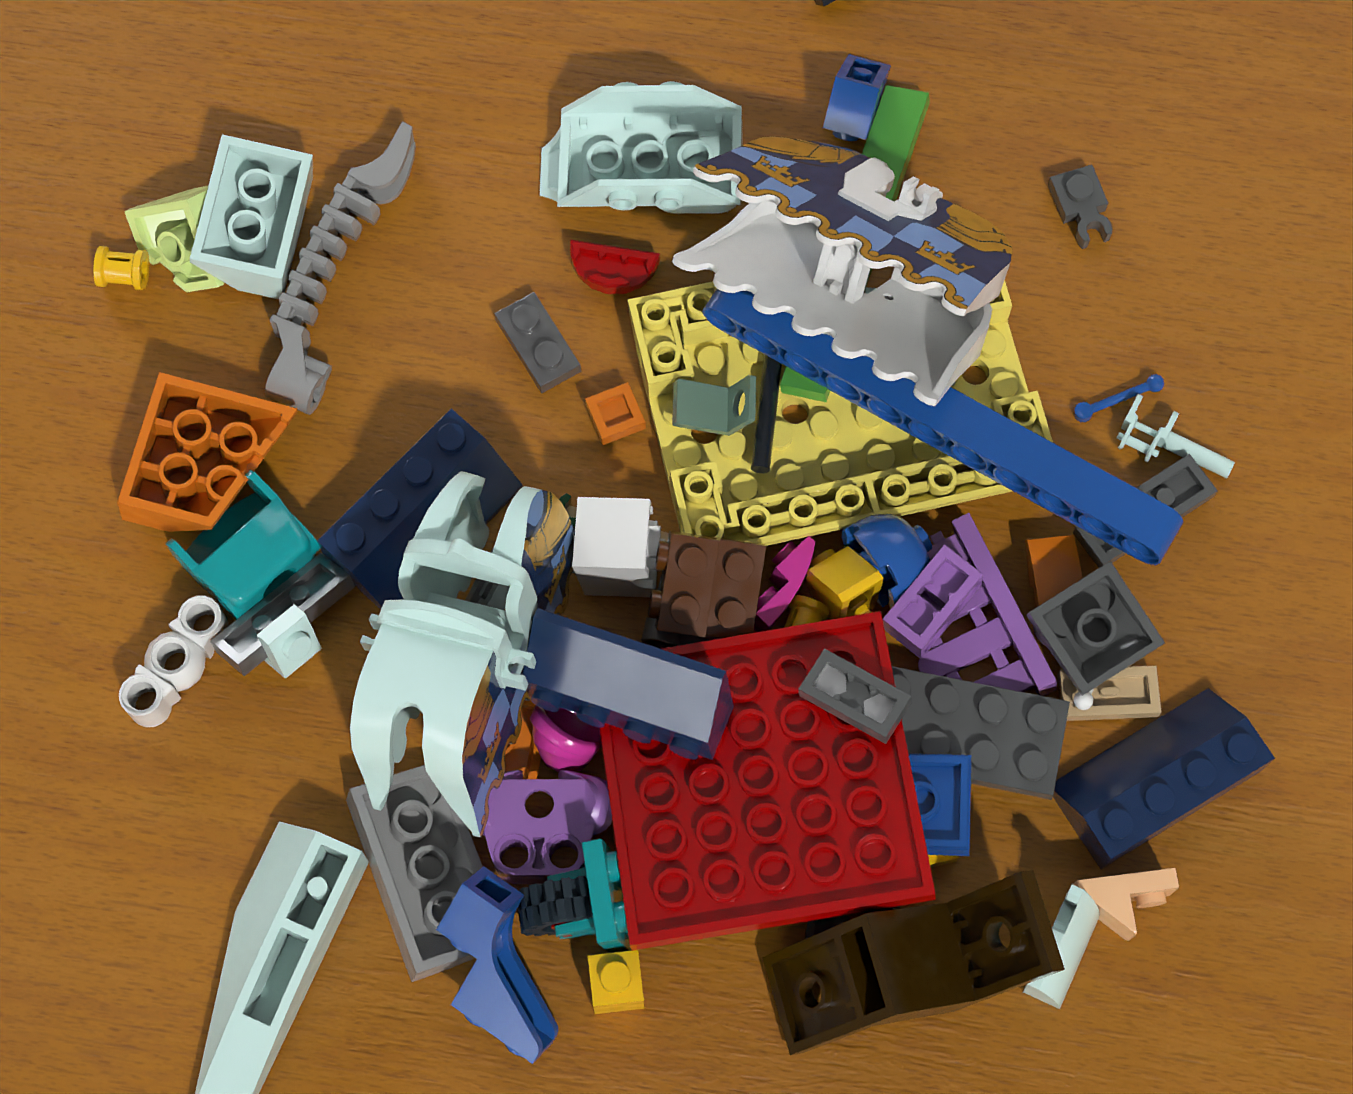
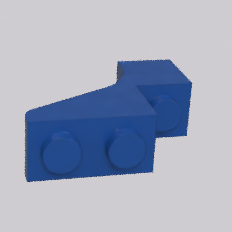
(498, 987)

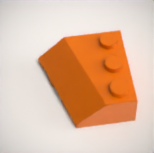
(196, 453)

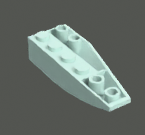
(275, 953)

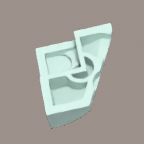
(1072, 933)

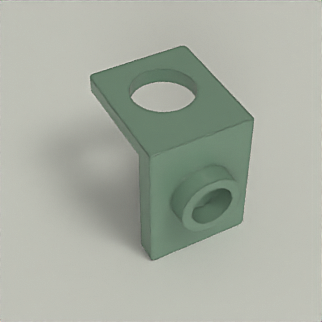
(712, 406)

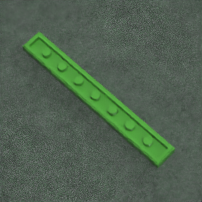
(893, 142)

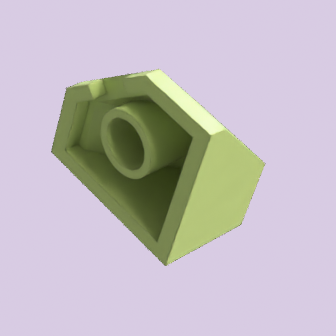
(168, 234)

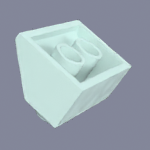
(253, 215)

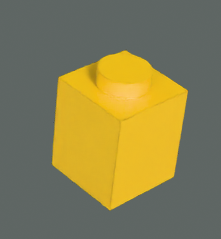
(616, 982)

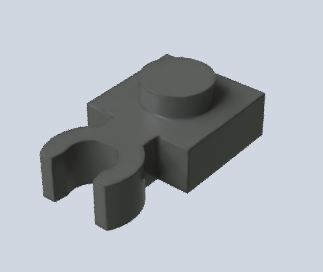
(1081, 198)

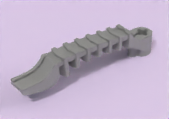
(296, 377)

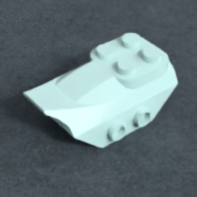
(640, 149)

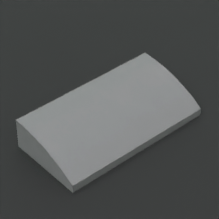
(419, 862)

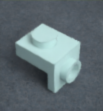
(289, 641)

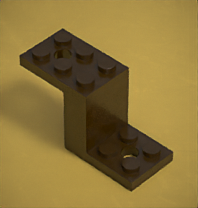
(912, 962)

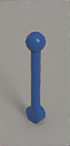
(1084, 410)

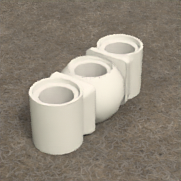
(165, 682)

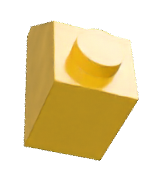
(844, 582)

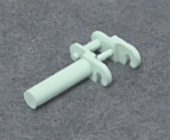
(1172, 442)

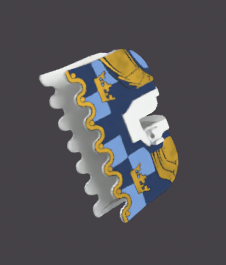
(819, 228)

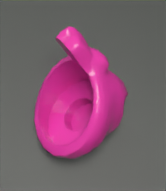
(564, 739)

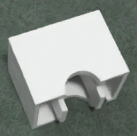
(615, 546)

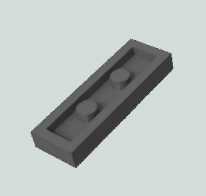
(1178, 486)

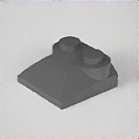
(1095, 628)

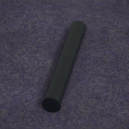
(766, 415)

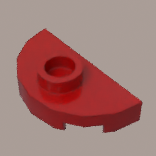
(612, 267)

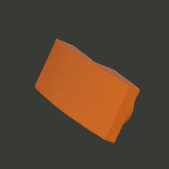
(1052, 565)

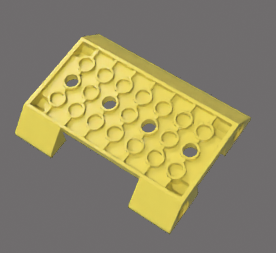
(821, 470)

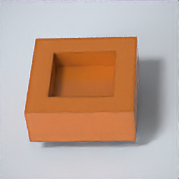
(615, 413)

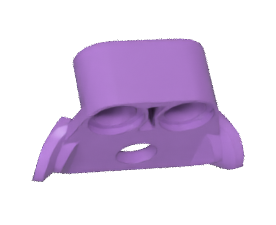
(577, 815)

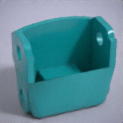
(248, 550)

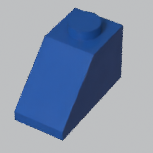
(855, 97)

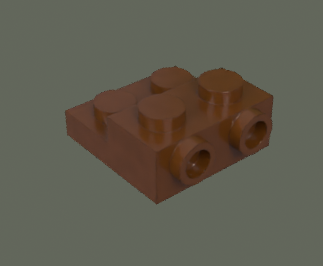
(707, 585)

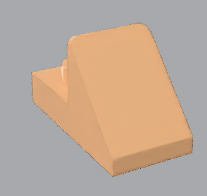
(1116, 892)

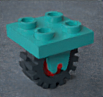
(580, 902)

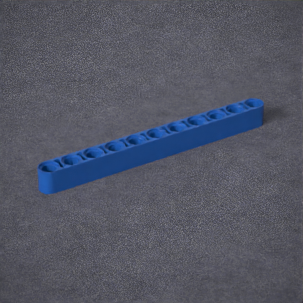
(966, 433)

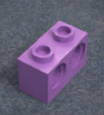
(932, 601)

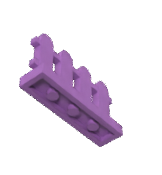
(991, 636)

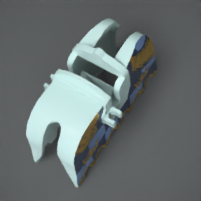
(457, 656)

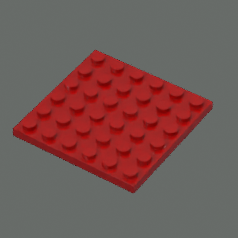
(788, 814)

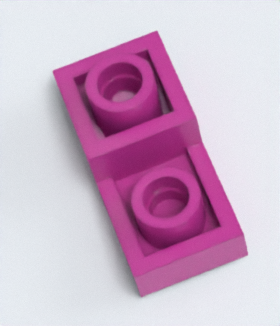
(787, 576)

